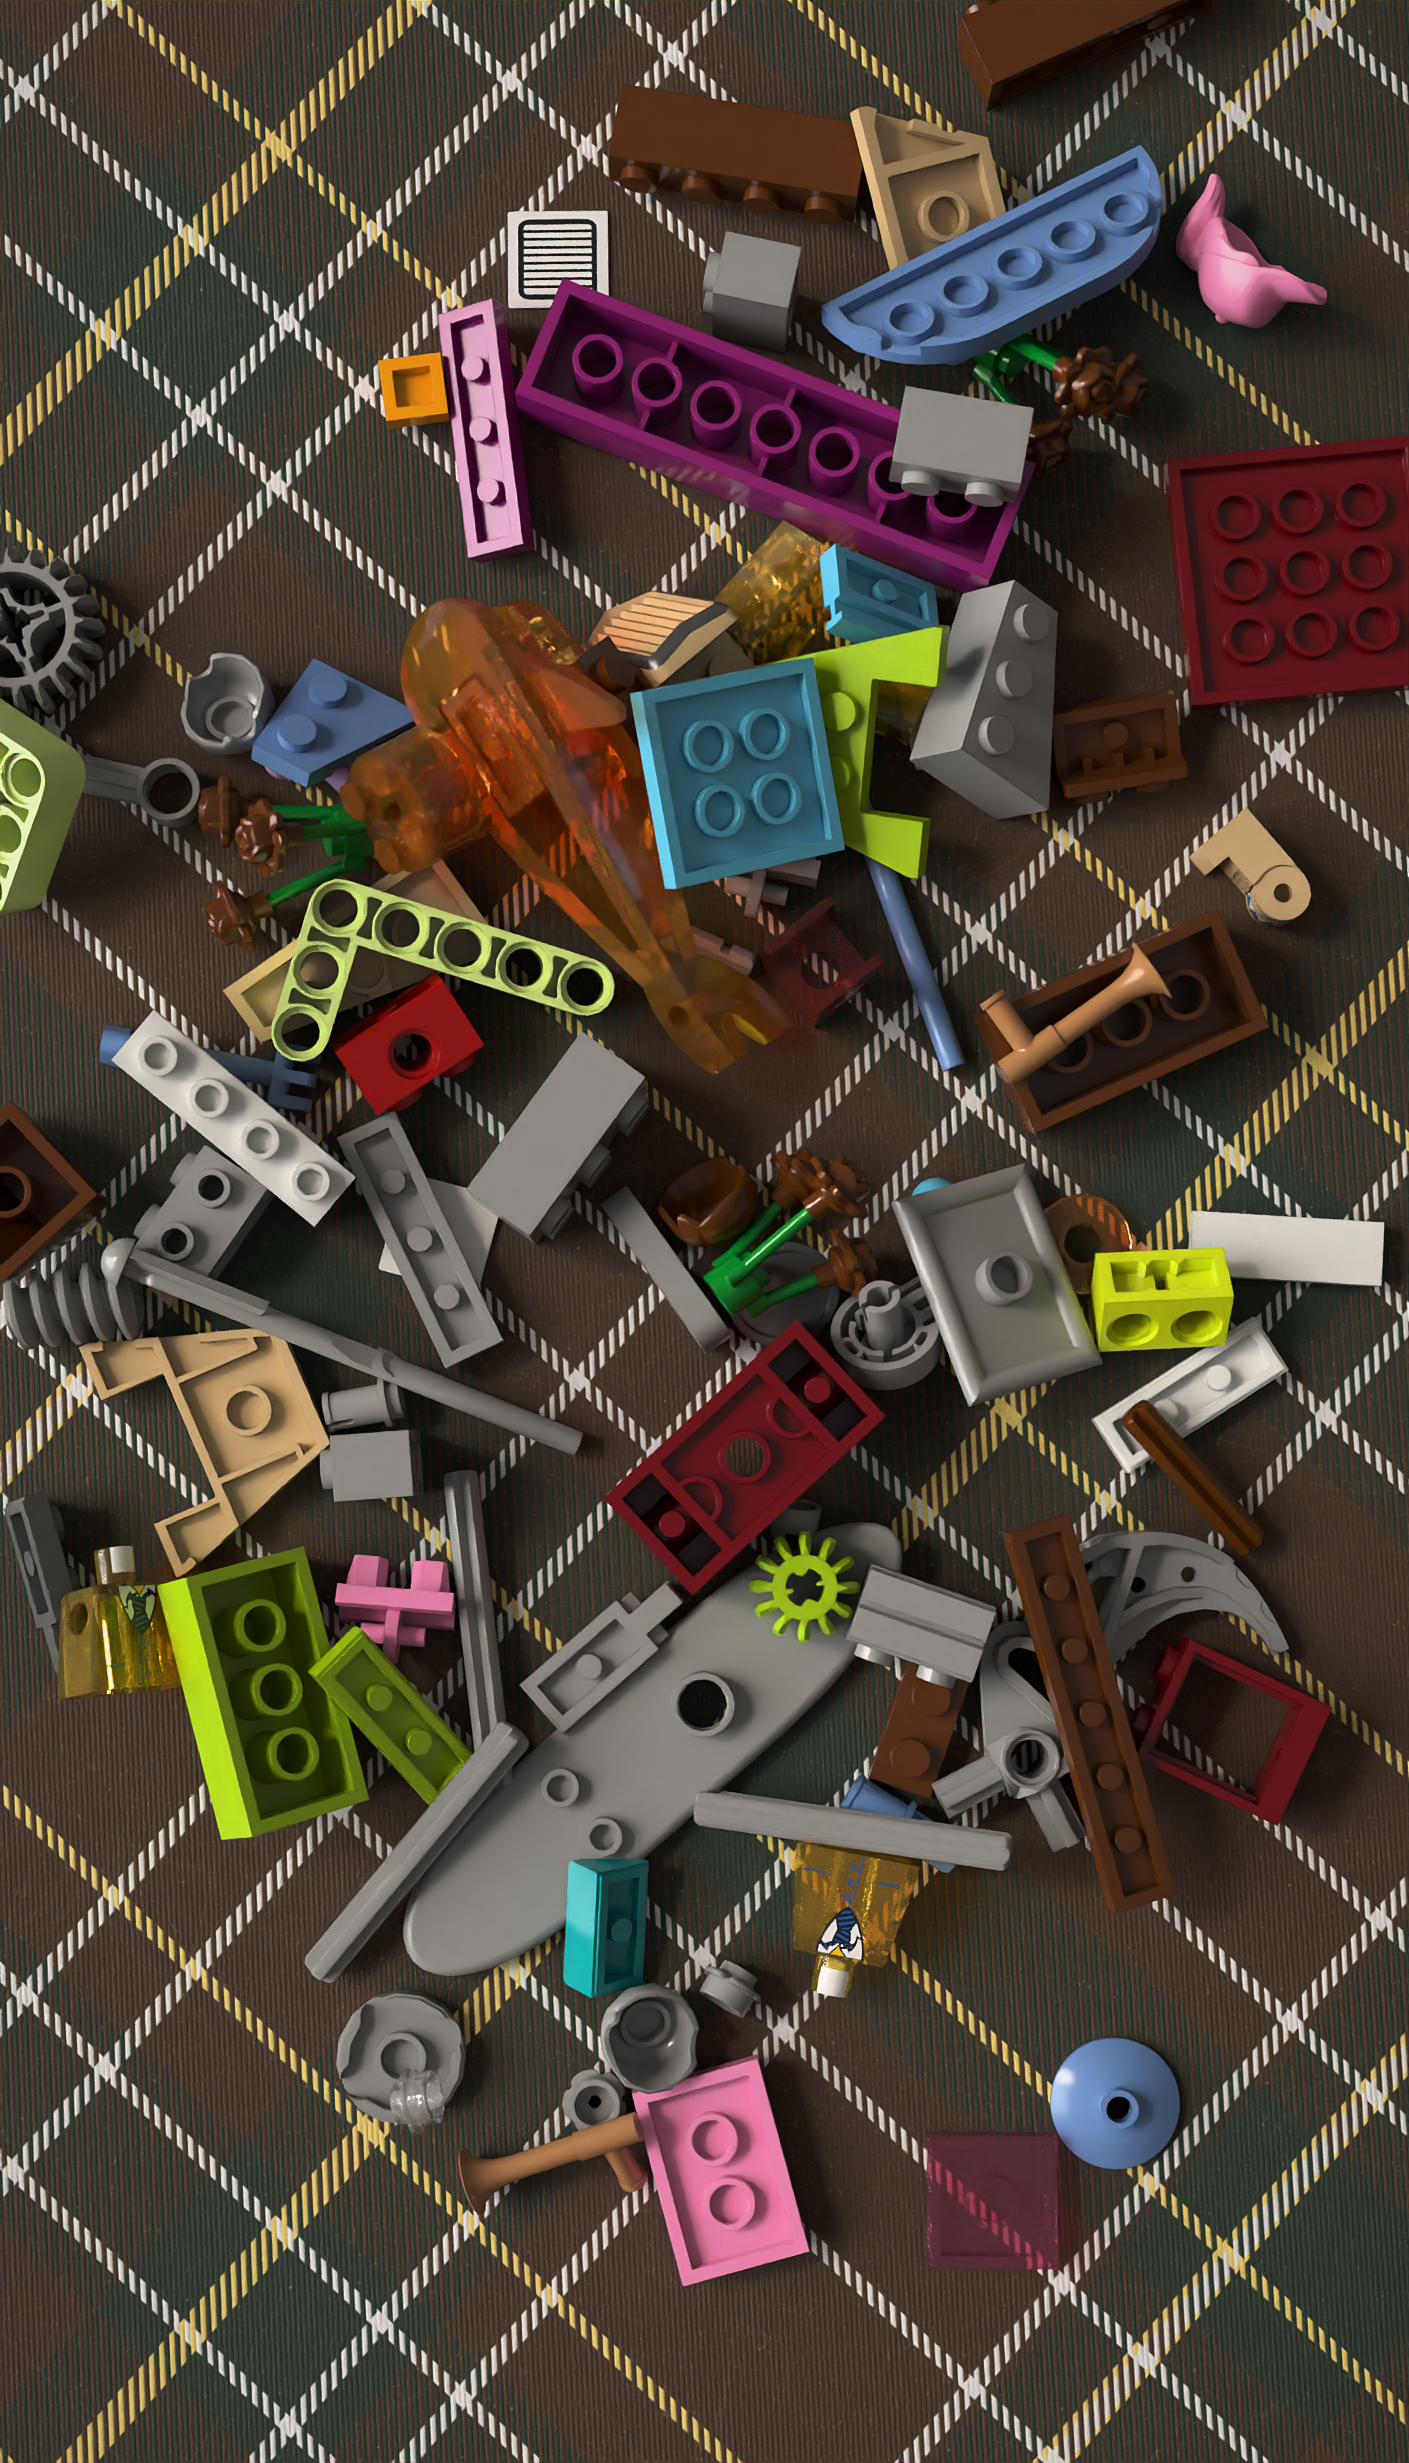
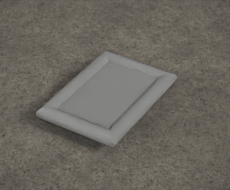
(996, 1284)

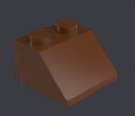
(41, 1194)

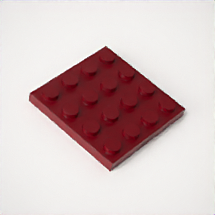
(1292, 571)

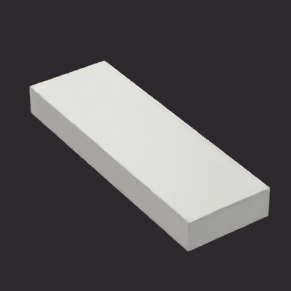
(1293, 1247)
(1196, 1389)

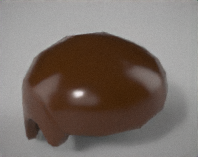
(710, 1203)

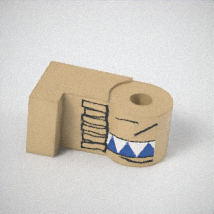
(1259, 868)

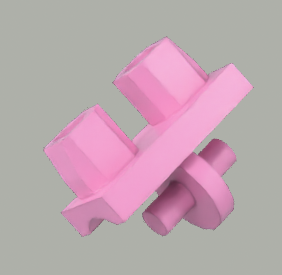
(396, 1614)

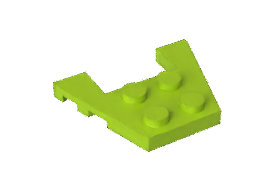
(849, 699)

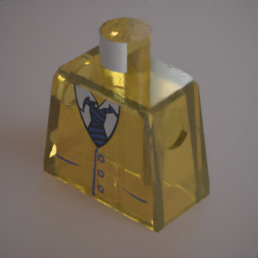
(114, 1634)
(847, 1909)

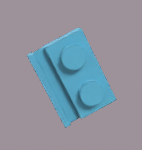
(873, 598)

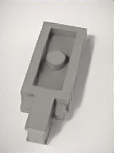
(601, 1656)

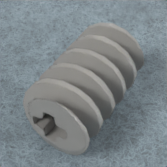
(72, 1308)

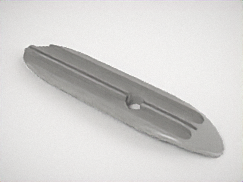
(633, 1763)

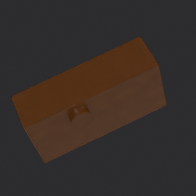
(1144, 1038)

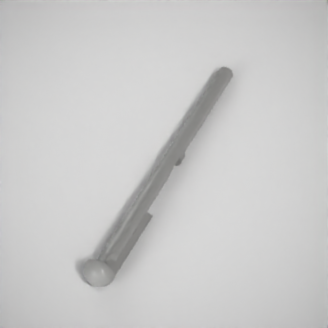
(123, 1259)

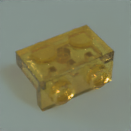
(778, 595)

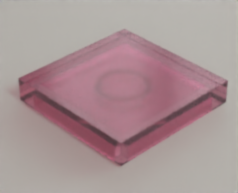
(991, 2200)

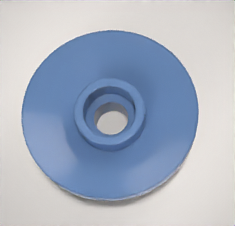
(1110, 2070)

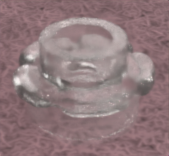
(417, 2100)

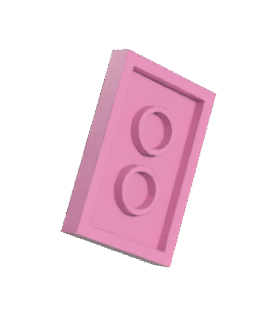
(721, 2171)

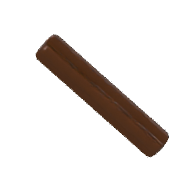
(1193, 1477)

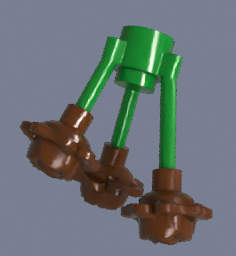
(1086, 386)
(264, 843)
(820, 1188)

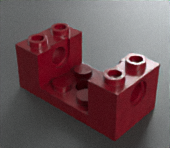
(704, 1514)

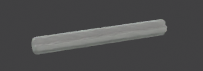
(475, 1605)
(854, 1829)
(416, 1852)

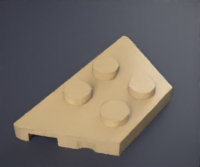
(924, 182)

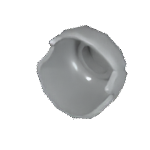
(227, 705)
(650, 2038)

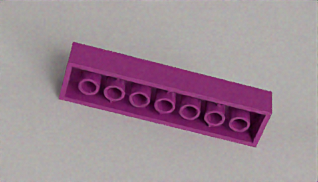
(750, 435)

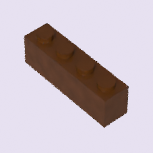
(1032, 42)
(735, 154)

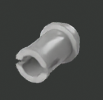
(363, 1406)

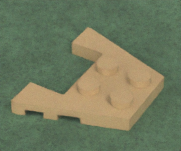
(244, 1415)

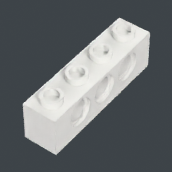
(233, 1117)

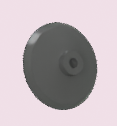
(810, 1308)

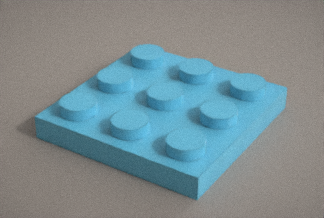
(737, 772)

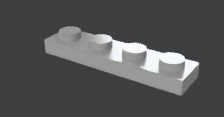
(420, 1239)

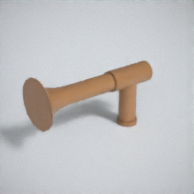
(1035, 1051)
(611, 2138)

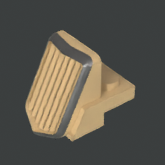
(672, 638)

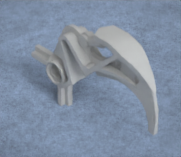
(1018, 1712)

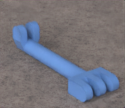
(276, 1074)

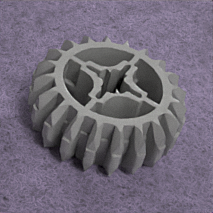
(43, 626)

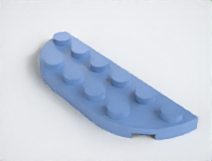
(1008, 270)

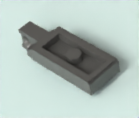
(36, 1537)

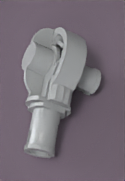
(899, 1339)

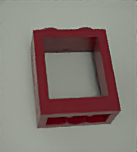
(1288, 1751)

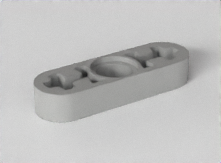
(666, 1269)

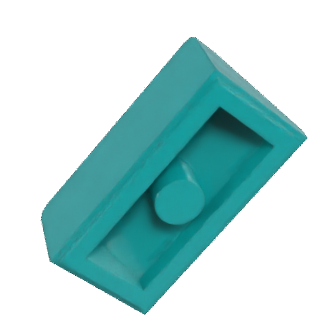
(605, 1925)

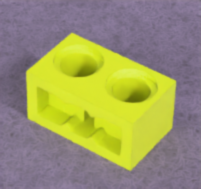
(1161, 1299)

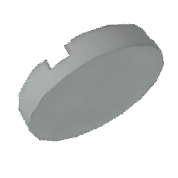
(397, 2034)

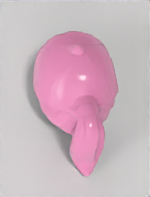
(1231, 270)

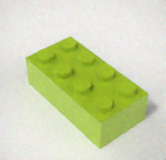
(261, 1722)

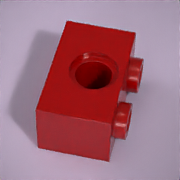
(370, 1044)

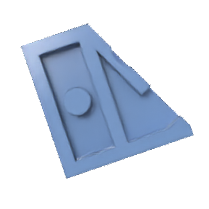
(327, 725)

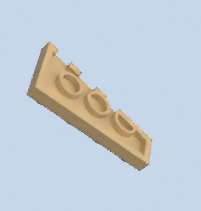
(371, 972)

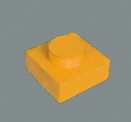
(414, 390)

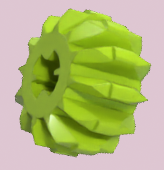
(808, 1608)

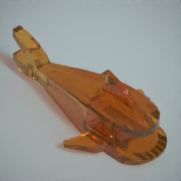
(575, 810)

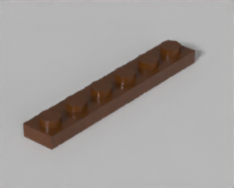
(1089, 1713)

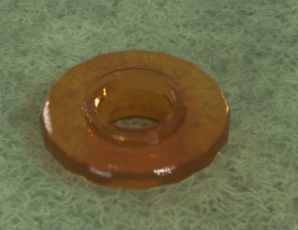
(1096, 1214)

